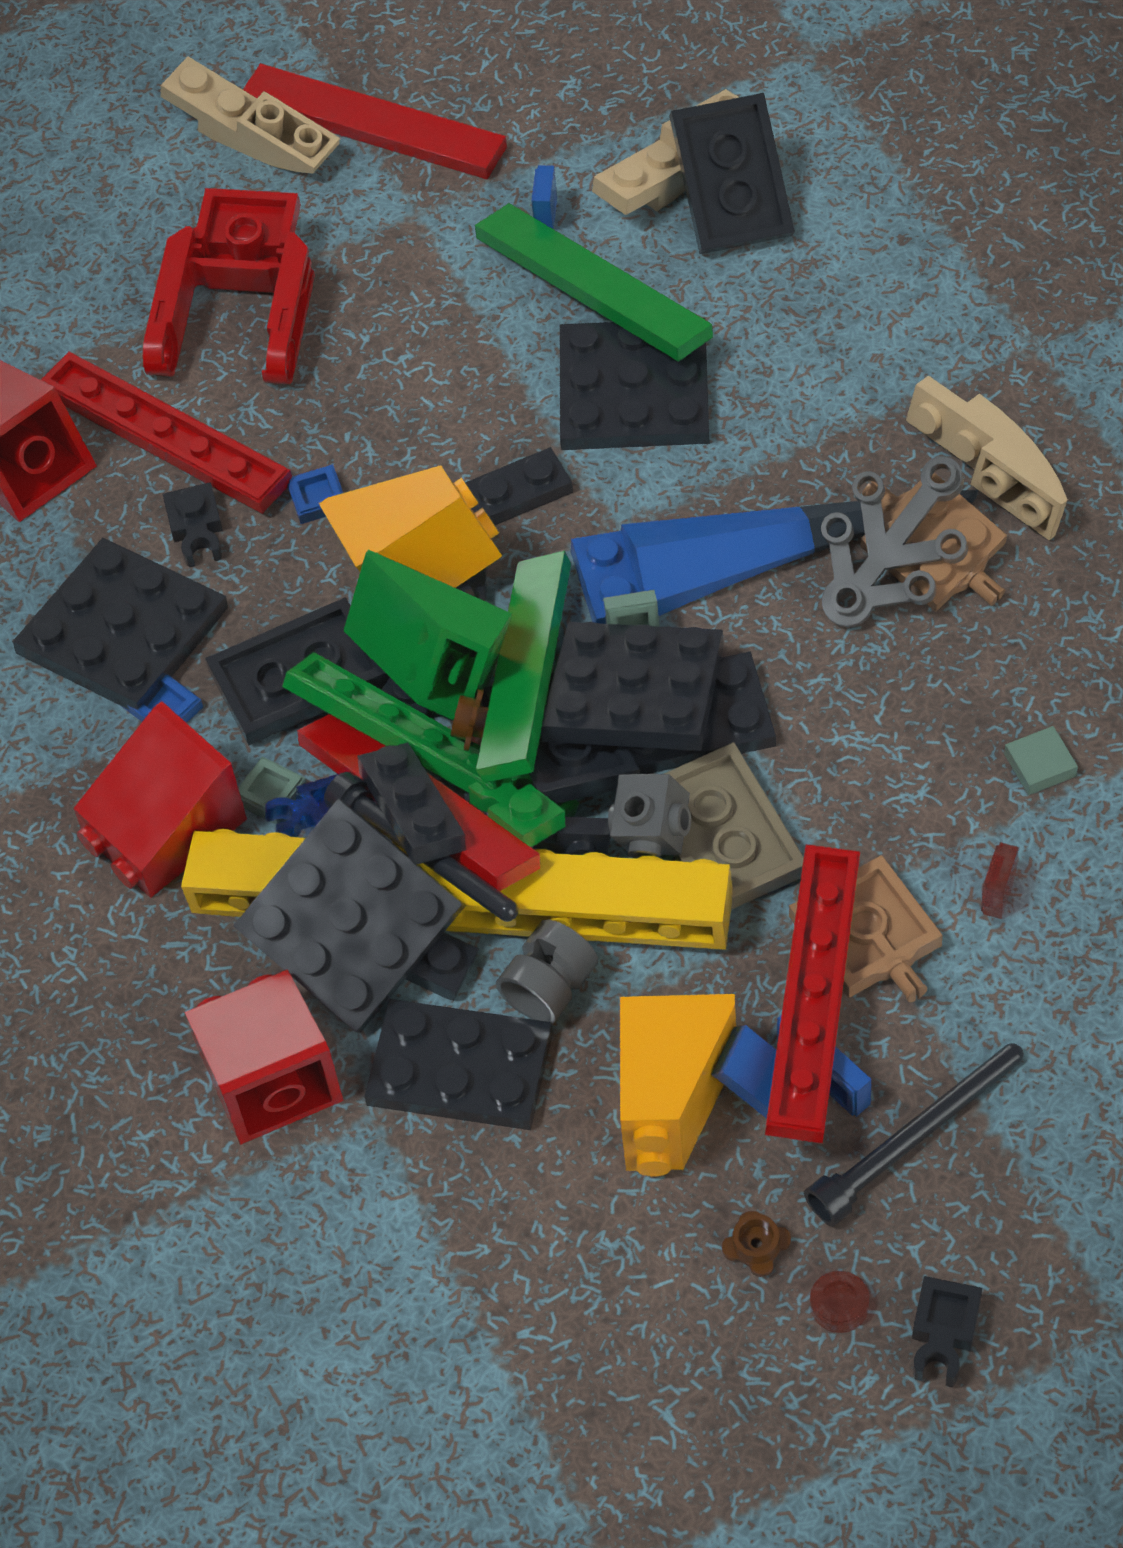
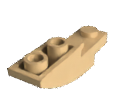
(248, 124)
(649, 175)
(1004, 457)

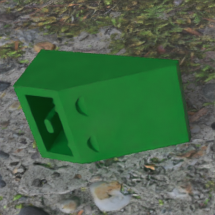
(425, 633)

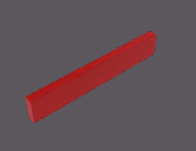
(383, 122)
(168, 433)
(490, 848)
(813, 995)

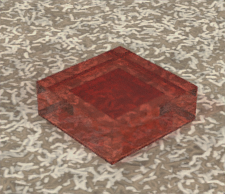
(999, 880)

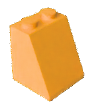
(418, 523)
(666, 1075)

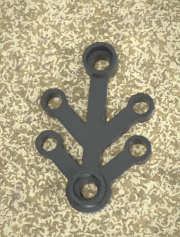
(888, 548)

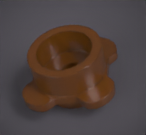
(469, 719)
(756, 1227)

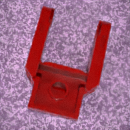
(239, 244)

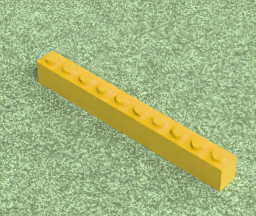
(590, 893)

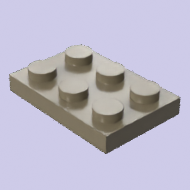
(736, 825)

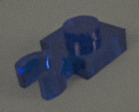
(301, 813)

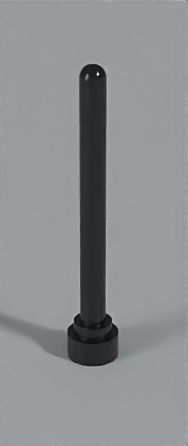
(357, 795)
(833, 1196)

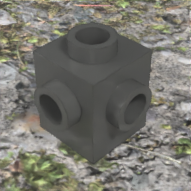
(650, 815)

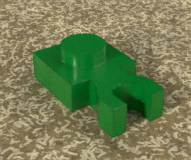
(521, 812)

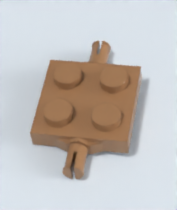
(980, 533)
(885, 933)

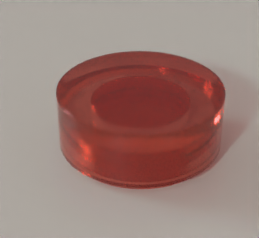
(839, 1301)

